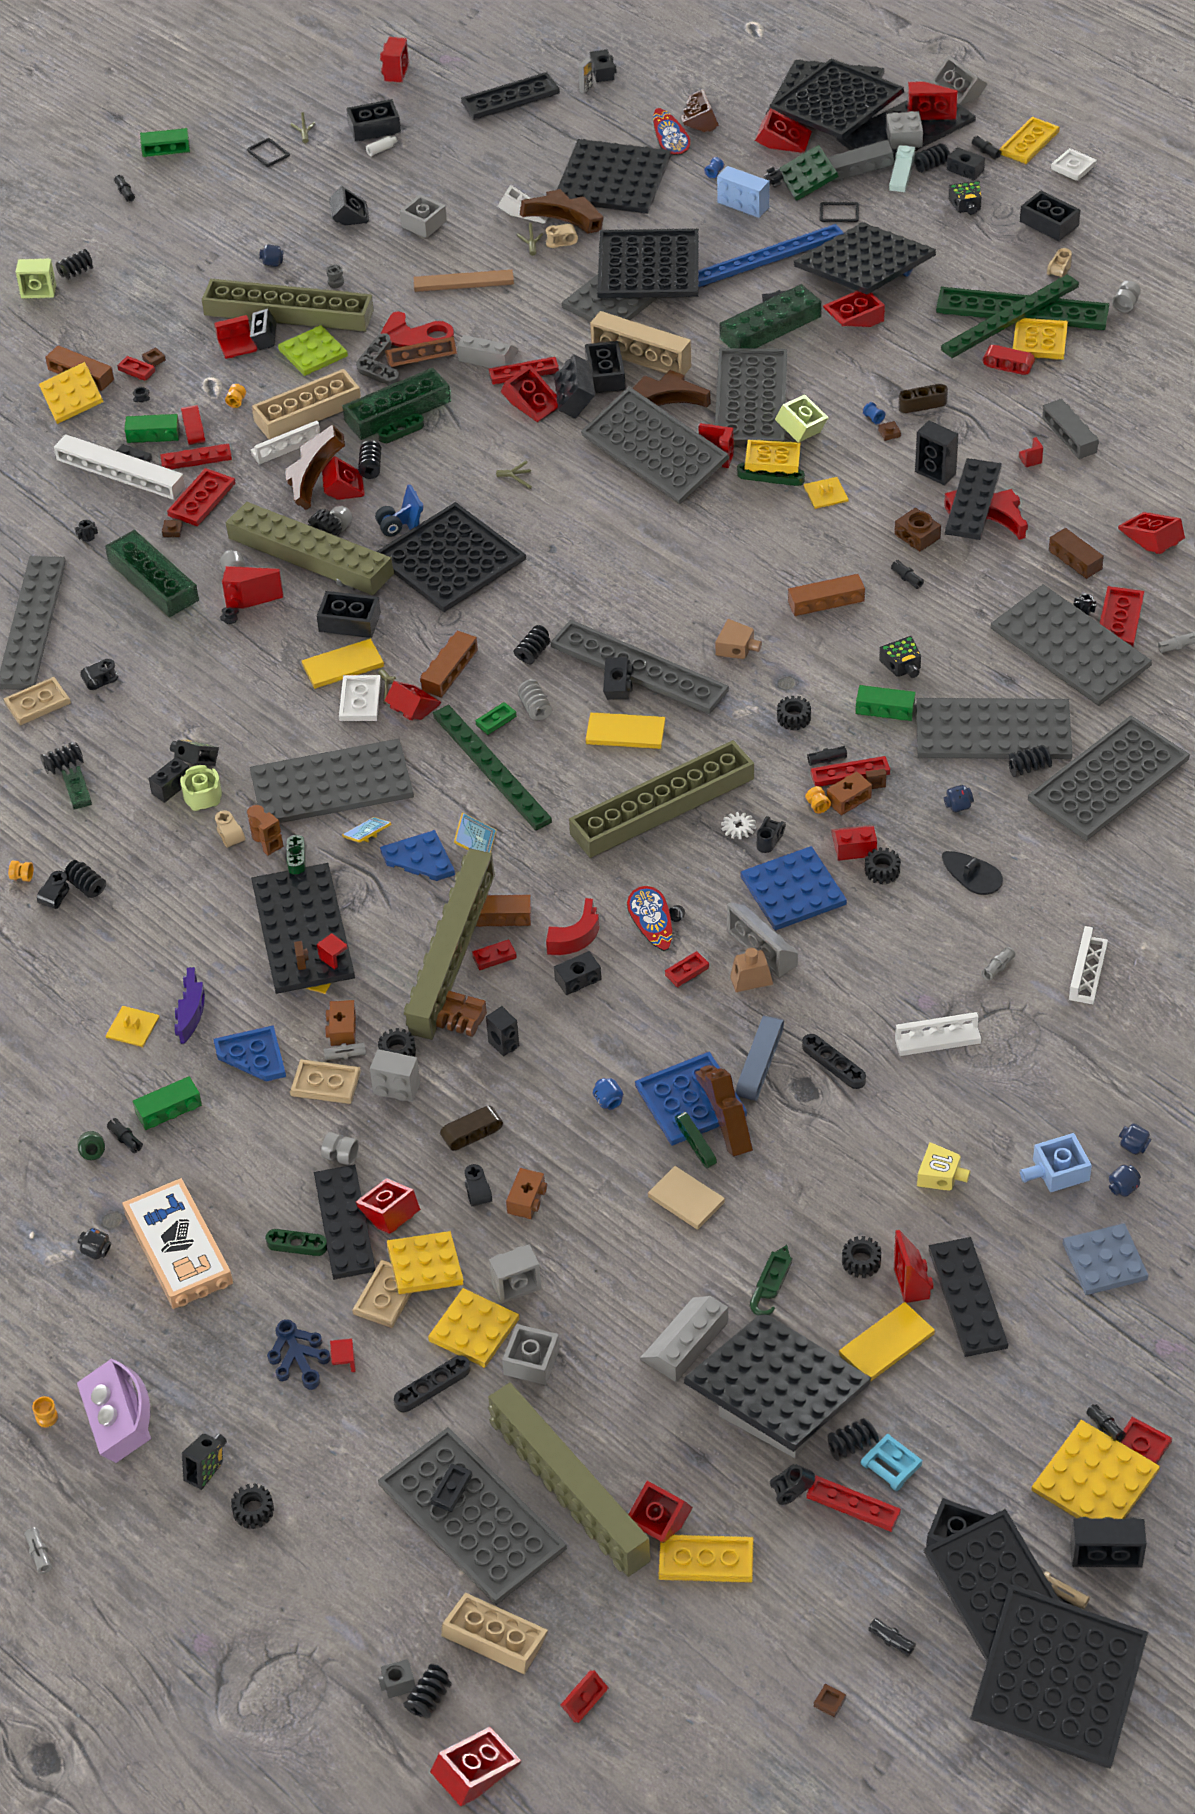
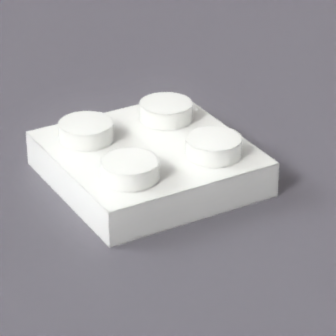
(1073, 164)

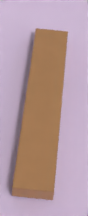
(463, 280)

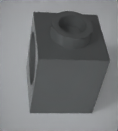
(401, 1670)

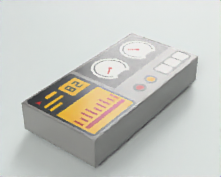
(585, 75)

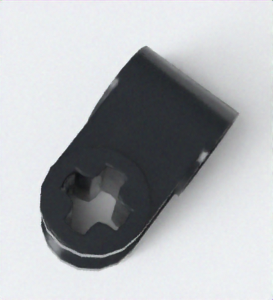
(98, 675)
(769, 834)
(53, 890)
(477, 1186)
(792, 1483)

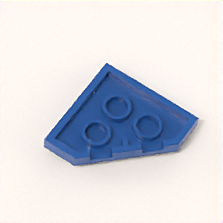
(419, 855)
(253, 1053)

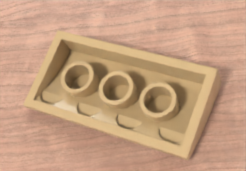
(494, 1633)

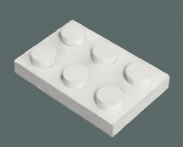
(360, 698)

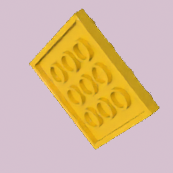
(1095, 1475)

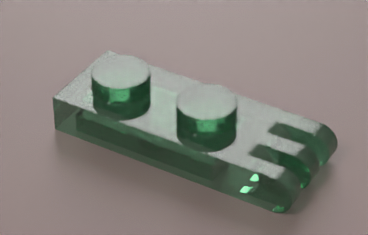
(76, 788)

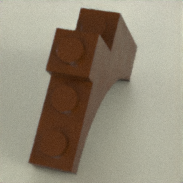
(560, 206)
(672, 389)
(314, 457)
(728, 1109)

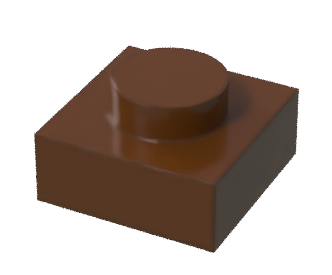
(153, 357)
(889, 430)
(172, 528)
(876, 778)
(301, 955)
(829, 1700)

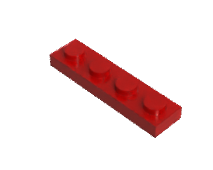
(542, 366)
(196, 457)
(835, 773)
(854, 1503)

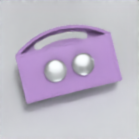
(115, 1410)

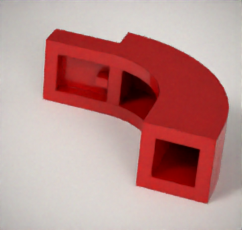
(574, 937)

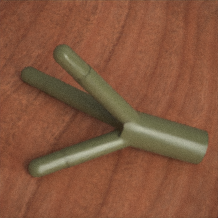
(304, 131)
(532, 248)
(511, 473)
(388, 680)

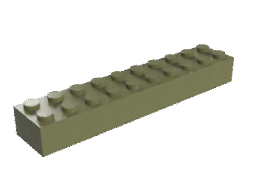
(289, 304)
(310, 548)
(661, 798)
(449, 943)
(569, 1480)

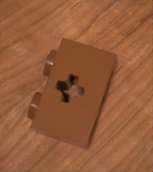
(849, 793)
(341, 1023)
(526, 1193)

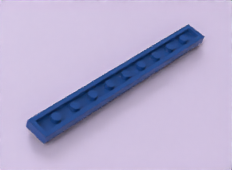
(767, 255)

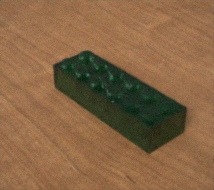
(771, 319)
(407, 397)
(152, 573)

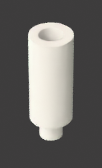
(380, 145)

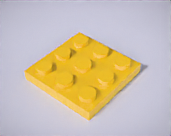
(1041, 337)
(71, 393)
(772, 456)
(424, 1262)
(473, 1327)

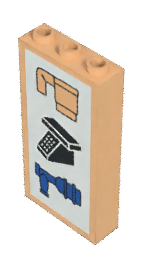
(177, 1243)

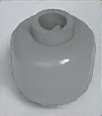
(343, 515)
(231, 558)

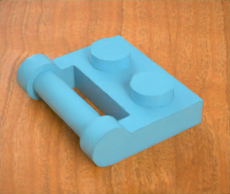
(896, 1457)

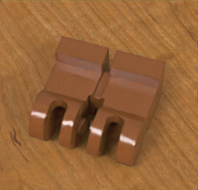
(265, 829)
(469, 1012)

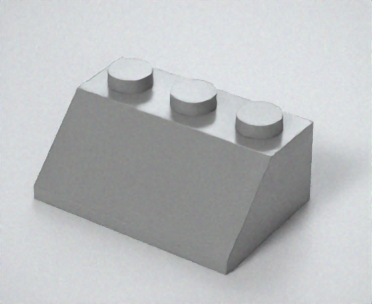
(958, 77)
(485, 352)

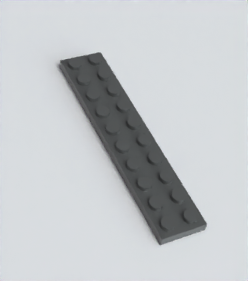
(31, 622)
(649, 669)

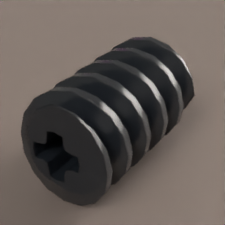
(931, 157)
(74, 263)
(369, 459)
(532, 644)
(62, 757)
(1028, 759)
(85, 879)
(851, 1437)
(428, 1691)

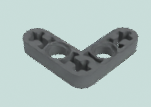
(373, 361)

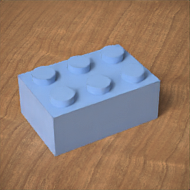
(743, 191)

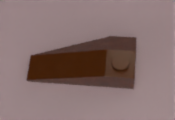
(699, 113)

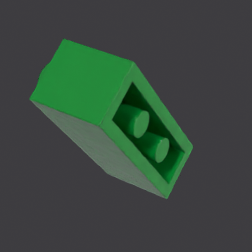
(164, 142)
(152, 428)
(885, 702)
(167, 1103)

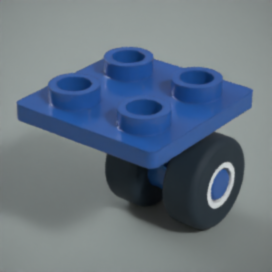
(392, 522)

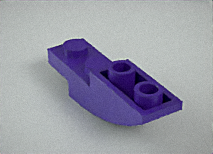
(190, 1007)

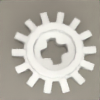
(743, 830)

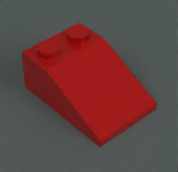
(932, 101)
(782, 133)
(857, 310)
(530, 394)
(1154, 531)
(251, 586)
(911, 1270)
(473, 1765)

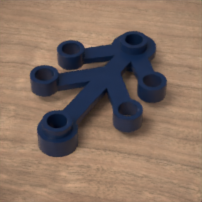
(297, 1351)

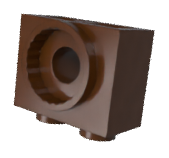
(918, 529)

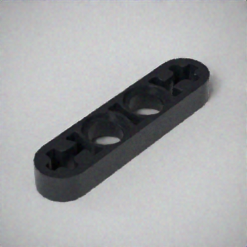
(836, 1059)
(430, 1381)

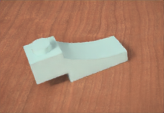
(902, 168)

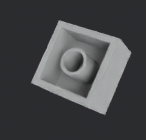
(904, 129)
(423, 216)
(395, 1075)
(515, 1273)
(531, 1354)

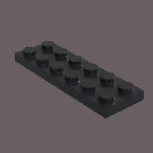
(510, 95)
(973, 499)
(344, 1222)
(968, 1297)

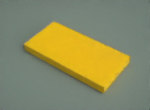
(1029, 140)
(348, 660)
(625, 730)
(887, 1341)
(706, 1558)

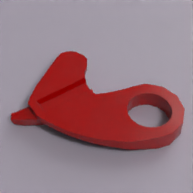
(402, 335)

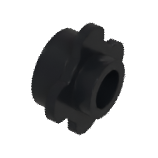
(141, 394)
(229, 615)

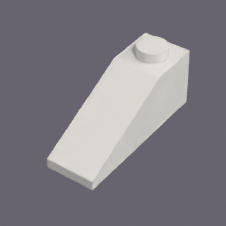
(512, 202)

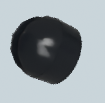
(674, 912)

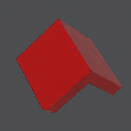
(1033, 455)
(330, 948)
(343, 1353)

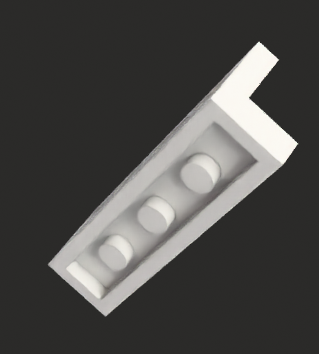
(284, 443)
(1081, 964)
(937, 1037)

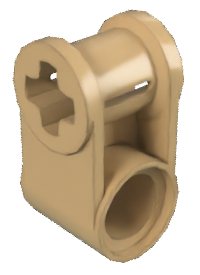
(561, 235)
(1060, 263)
(228, 829)

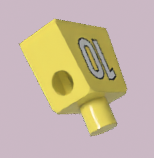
(941, 1169)

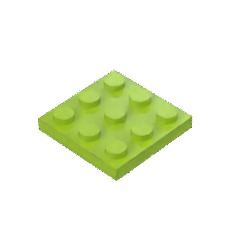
(312, 350)

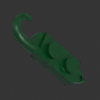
(771, 1279)

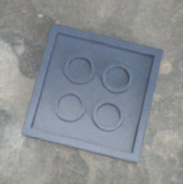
(1105, 1259)

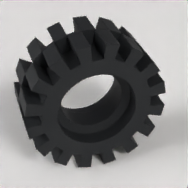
(326, 522)
(794, 720)
(882, 857)
(398, 1038)
(861, 1267)
(254, 1517)

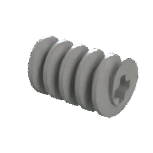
(534, 700)

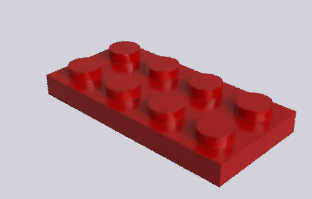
(201, 497)
(1122, 612)

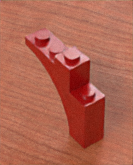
(1002, 510)

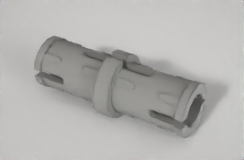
(1177, 642)
(998, 963)
(330, 1053)
(38, 1550)

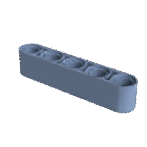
(759, 1058)

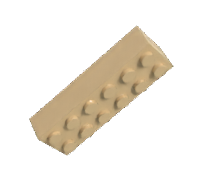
(643, 343)
(305, 404)

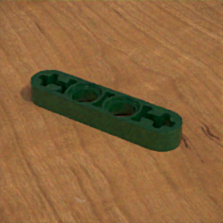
(770, 477)

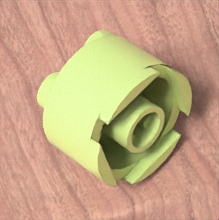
(201, 787)

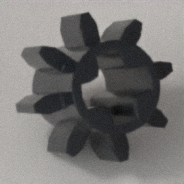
(774, 176)
(86, 530)
(1085, 603)

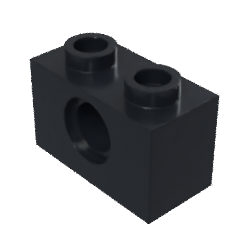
(602, 65)
(965, 163)
(263, 329)
(615, 668)
(166, 781)
(577, 973)
(502, 1031)

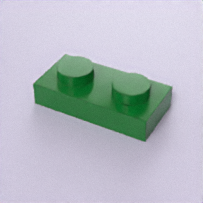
(496, 718)

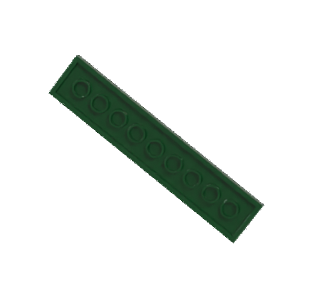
(988, 303)

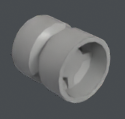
(1126, 296)
(339, 1148)

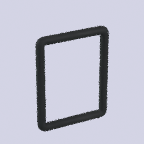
(274, 143)
(839, 203)

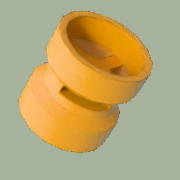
(235, 396)
(818, 800)
(21, 871)
(45, 1411)

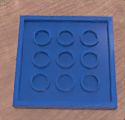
(793, 888)
(678, 1091)

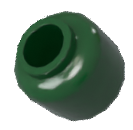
(91, 1145)

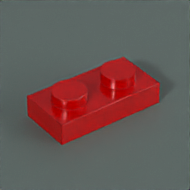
(136, 368)
(494, 954)
(687, 969)
(584, 1696)

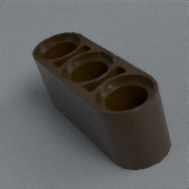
(923, 398)
(471, 1128)

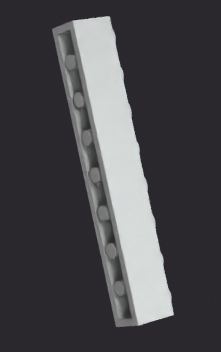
(119, 466)

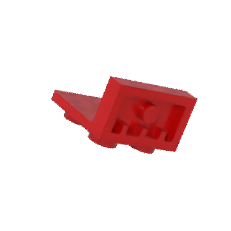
(234, 337)
(721, 437)

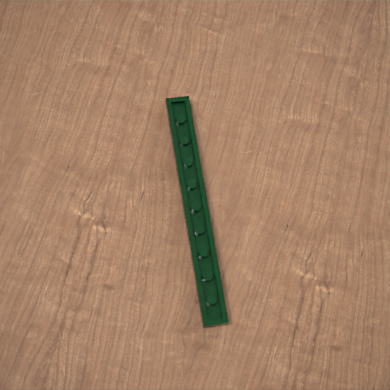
(1009, 316)
(492, 767)

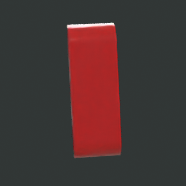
(1008, 359)
(193, 424)

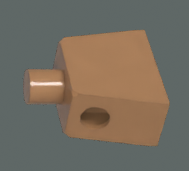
(736, 640)
(750, 971)

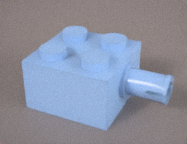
(1059, 1163)

